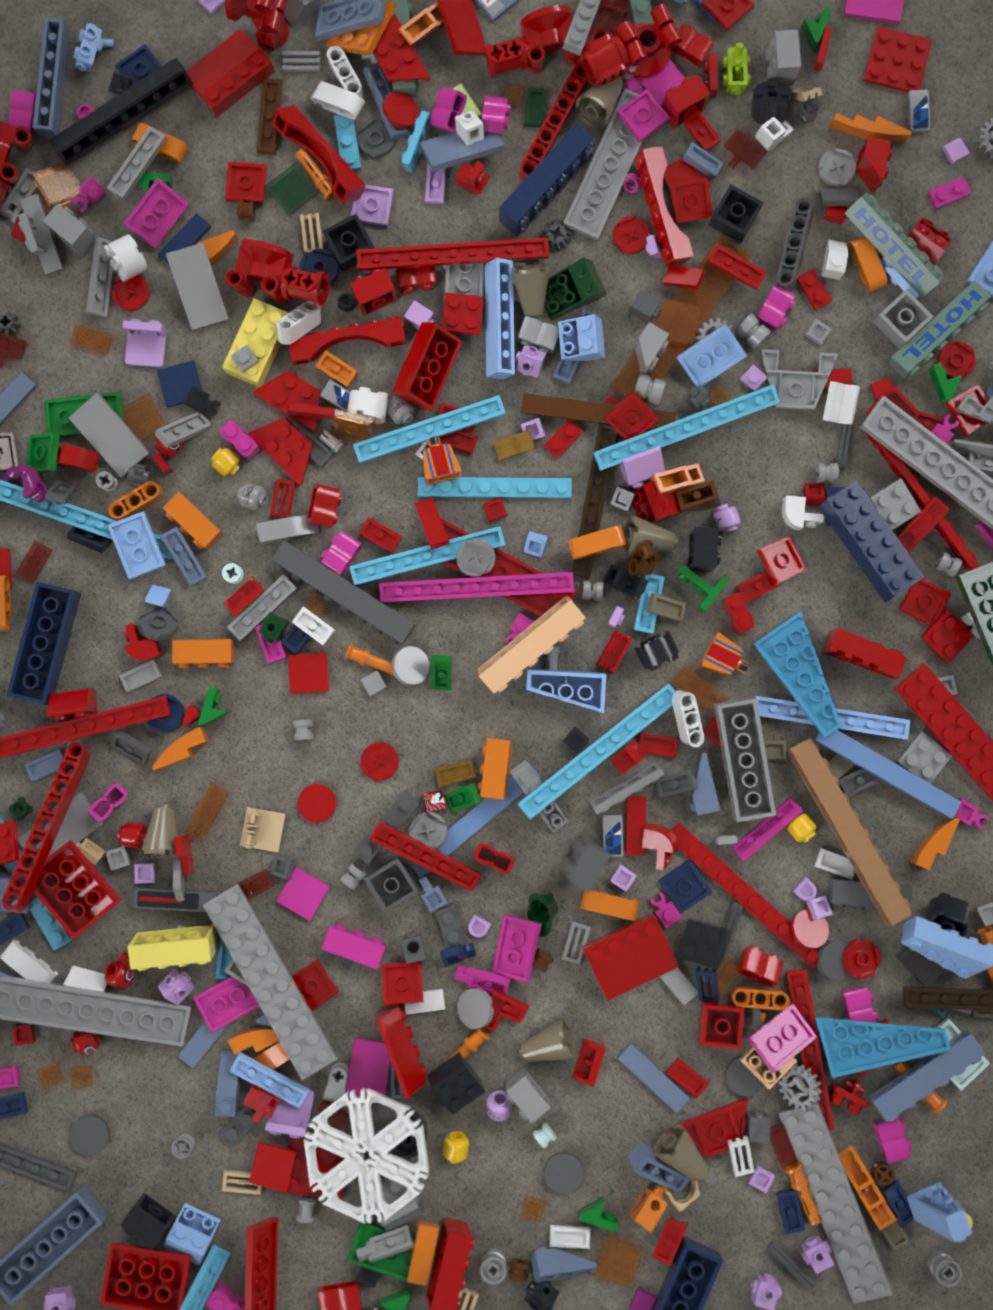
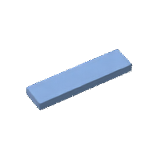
(269, 1080)

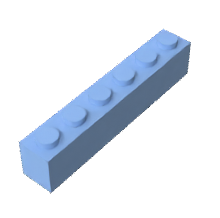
(499, 319)

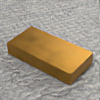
(514, 445)
(455, 773)

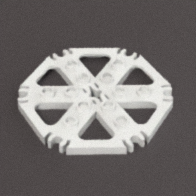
(354, 1162)

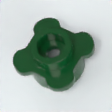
(14, 808)

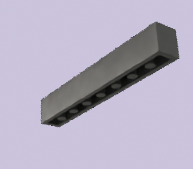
(343, 592)

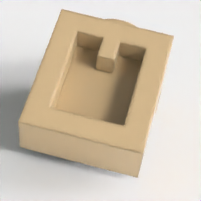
(91, 850)

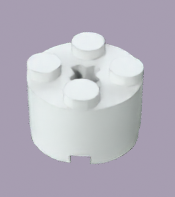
(125, 257)
(368, 404)

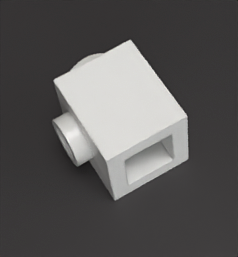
(469, 127)

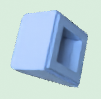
(535, 544)
(158, 595)

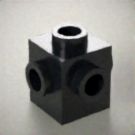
(541, 1295)

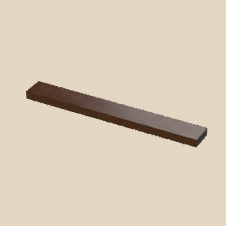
(579, 410)

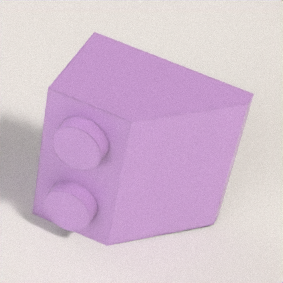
(641, 467)

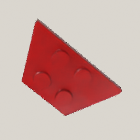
(397, 57)
(290, 389)
(285, 446)
(714, 1128)

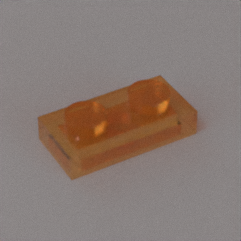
(91, 339)
(726, 975)

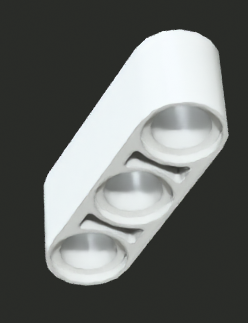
(343, 66)
(338, 100)
(298, 322)
(694, 724)
(26, 964)

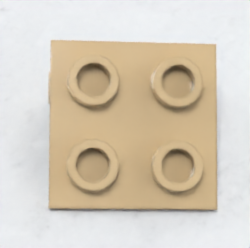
(262, 829)

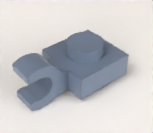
(432, 896)

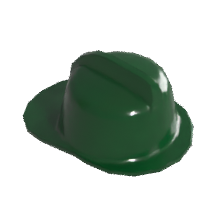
(542, 910)

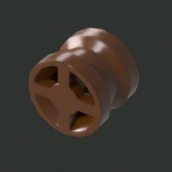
(246, 210)
(542, 960)
(886, 1176)
(519, 1269)

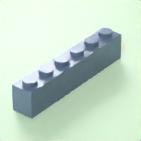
(51, 78)
(926, 1076)

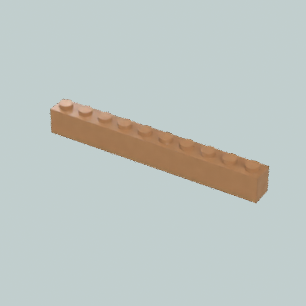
(849, 832)

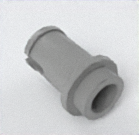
(332, 442)
(552, 659)

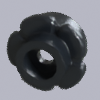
(346, 307)

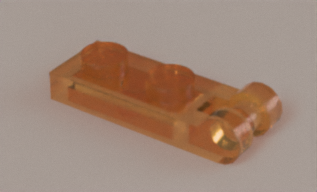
(698, 687)
(207, 811)

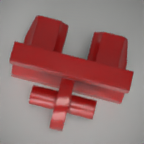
(856, 1102)

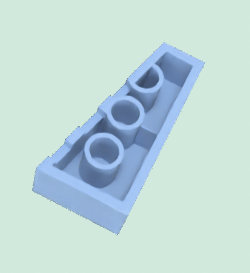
(574, 687)
(946, 947)
(940, 1212)

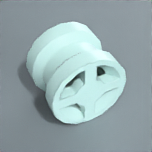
(236, 575)
(544, 1135)

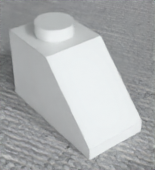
(835, 259)

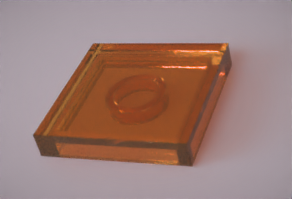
(57, 184)
(679, 321)
(142, 417)
(352, 425)
(618, 1261)

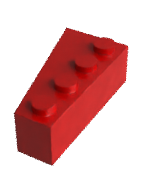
(864, 653)

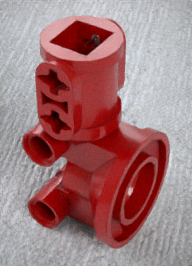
(267, 18)
(542, 33)
(616, 55)
(10, 138)
(274, 270)

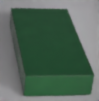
(535, 107)

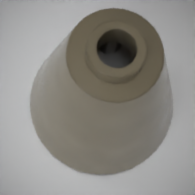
(599, 102)
(531, 288)
(639, 530)
(161, 834)
(550, 1044)
(681, 1153)

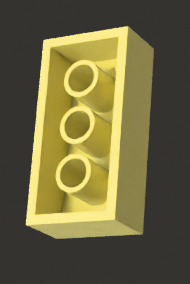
(260, 335)
(172, 947)

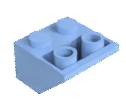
(581, 338)
(191, 1233)

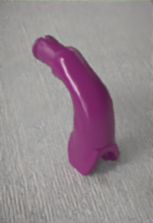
(31, 481)

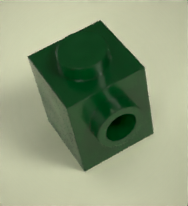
(273, 627)

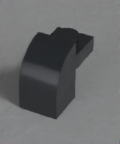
(625, 583)

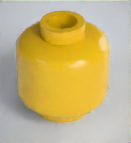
(225, 461)
(802, 828)
(455, 1147)

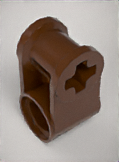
(643, 559)

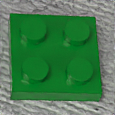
(43, 452)

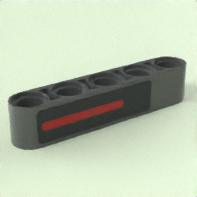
(795, 236)
(165, 899)

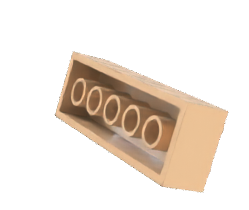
(530, 644)

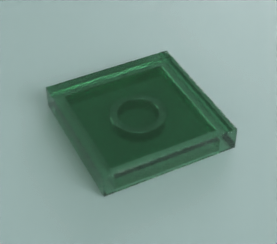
(291, 189)

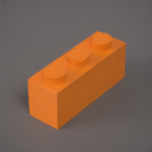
(192, 521)
(203, 653)
(495, 769)

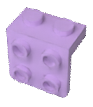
(145, 343)
(290, 1119)

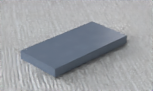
(348, 16)
(452, 150)

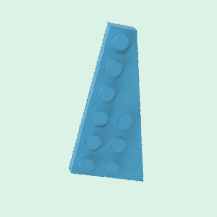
(796, 665)
(865, 1045)

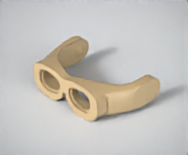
(692, 1194)

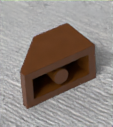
(699, 497)

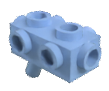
(90, 44)

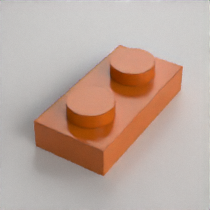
(336, 369)

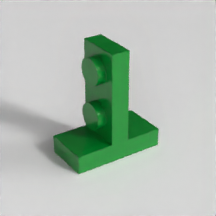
(701, 586)

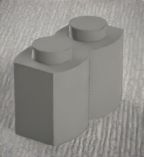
(539, 335)

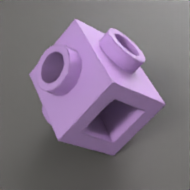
(530, 361)
(176, 986)
(817, 1254)
(765, 1291)
(60, 1299)

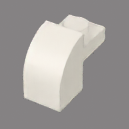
(773, 133)
(794, 513)

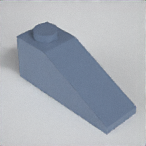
(704, 798)
(227, 1087)
(649, 1166)
(556, 1264)

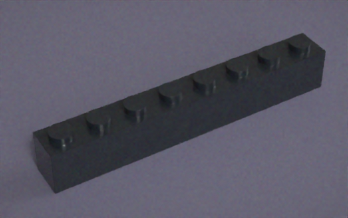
(121, 111)

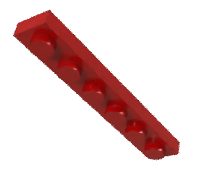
(425, 855)

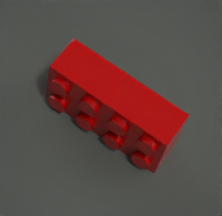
(427, 366)
(449, 1265)

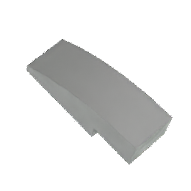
(285, 529)

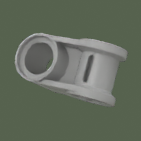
(336, 1085)

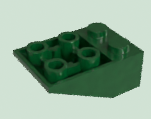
(573, 288)

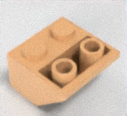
(757, 1066)

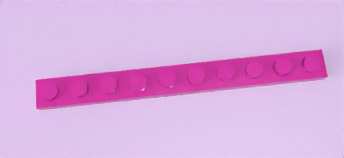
(477, 587)

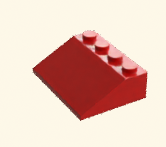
(229, 72)
(74, 890)
(630, 956)
(400, 1049)
(145, 1278)

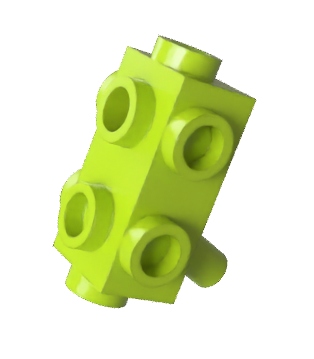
(736, 67)

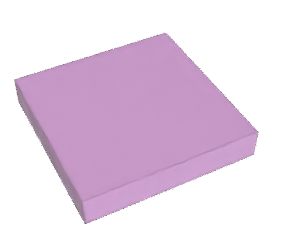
(374, 206)

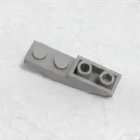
(528, 782)

